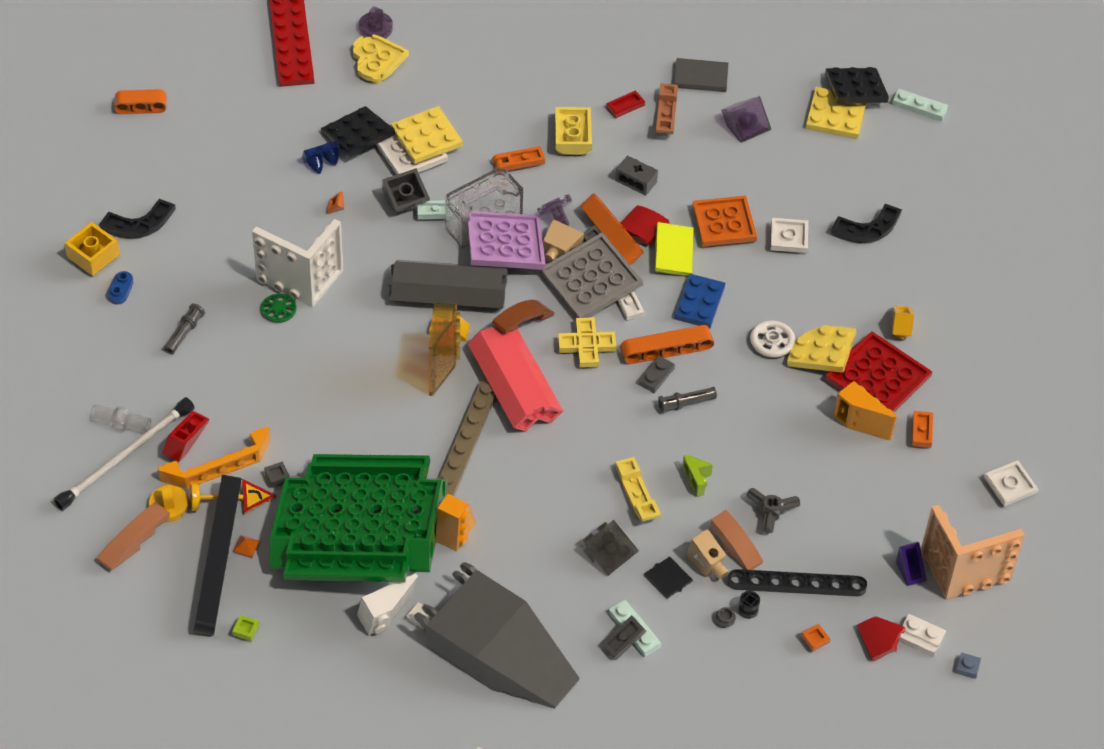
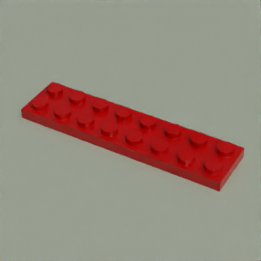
(291, 42)

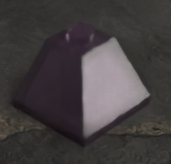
(746, 119)

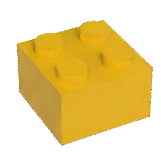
(92, 248)

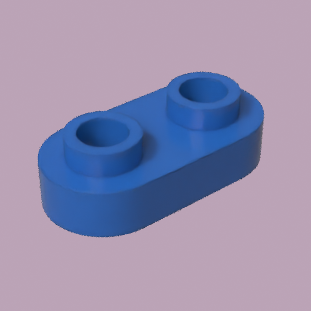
(123, 284)

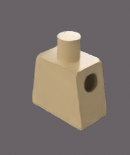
(560, 240)

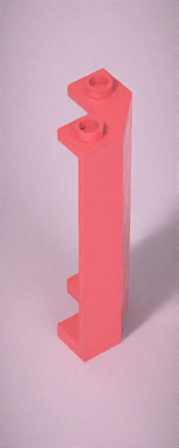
(515, 377)

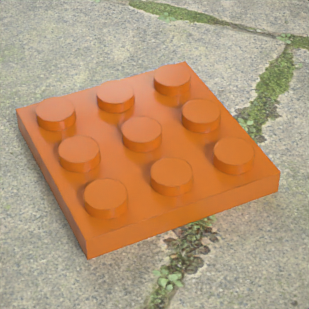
(724, 221)

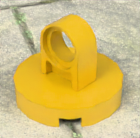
(172, 499)

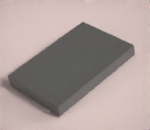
(701, 74)

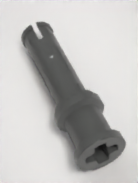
(187, 323)
(679, 400)

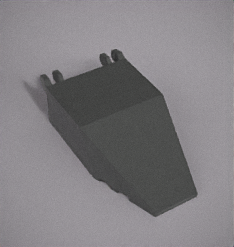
(498, 641)

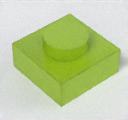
(245, 628)

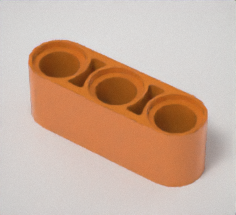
(140, 101)

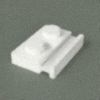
(922, 635)

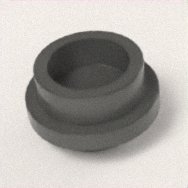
(725, 617)

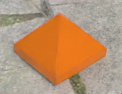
(336, 203)
(246, 546)

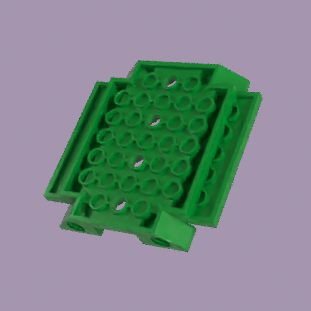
(356, 541)

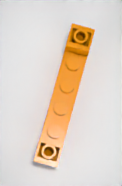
(171, 473)

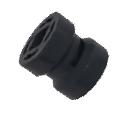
(749, 604)

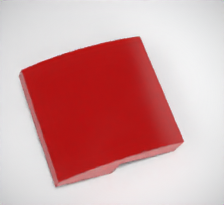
(642, 224)

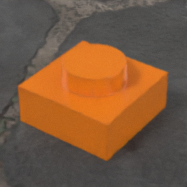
(815, 637)

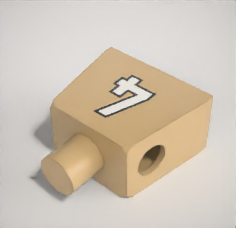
(707, 555)

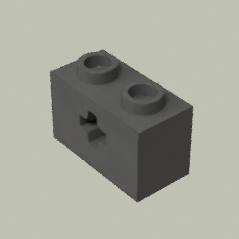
(636, 175)

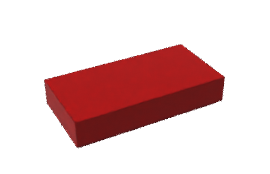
(625, 104)

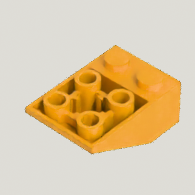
(863, 412)

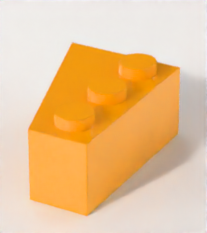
(454, 522)

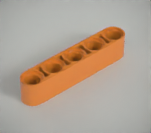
(612, 228)
(667, 344)

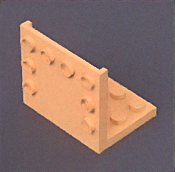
(968, 567)

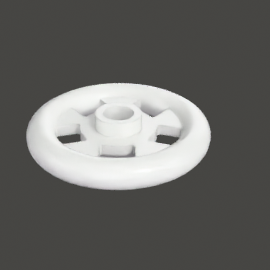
(780, 328)

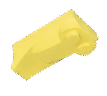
(573, 130)

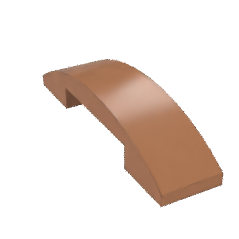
(666, 108)

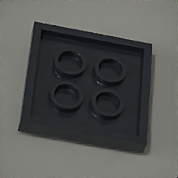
(856, 85)
(358, 131)

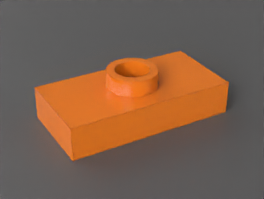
(922, 429)

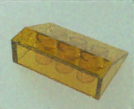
(443, 344)

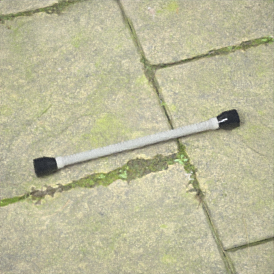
(67, 497)

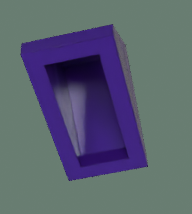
(911, 563)

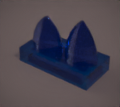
(314, 155)

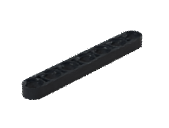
(806, 578)

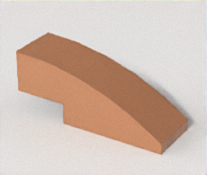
(735, 541)

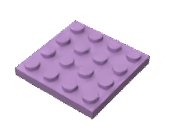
(505, 240)

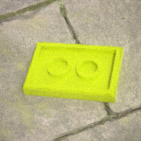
(674, 249)

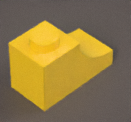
(902, 321)

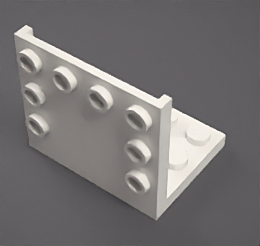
(296, 271)

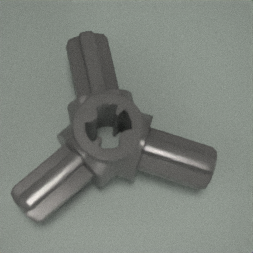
(771, 507)

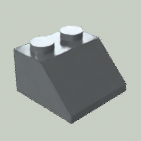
(404, 190)

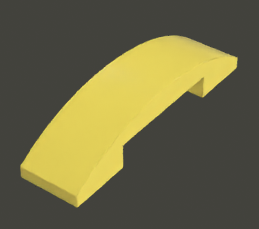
(635, 490)

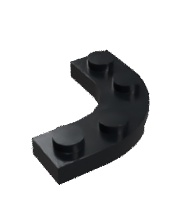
(139, 226)
(868, 231)

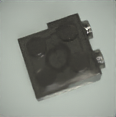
(609, 547)

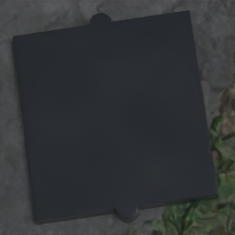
(668, 577)

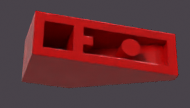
(184, 436)

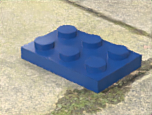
(700, 300)

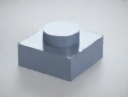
(968, 665)

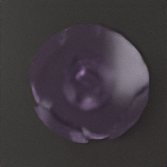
(375, 23)
(556, 208)

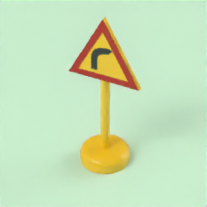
(252, 496)

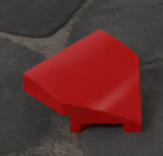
(880, 636)

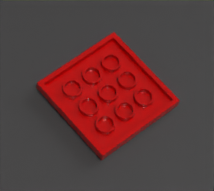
(882, 371)

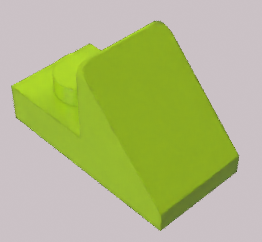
(696, 471)

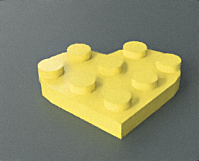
(377, 57)

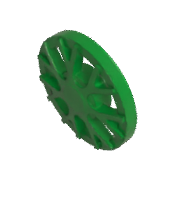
(278, 308)

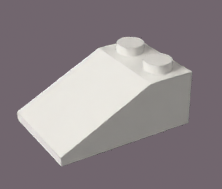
(382, 606)

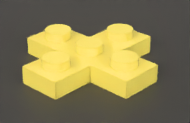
(587, 342)

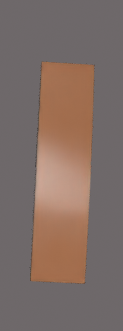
(131, 537)

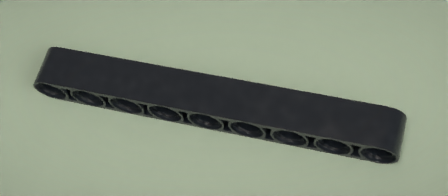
(217, 555)

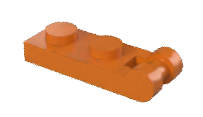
(519, 158)

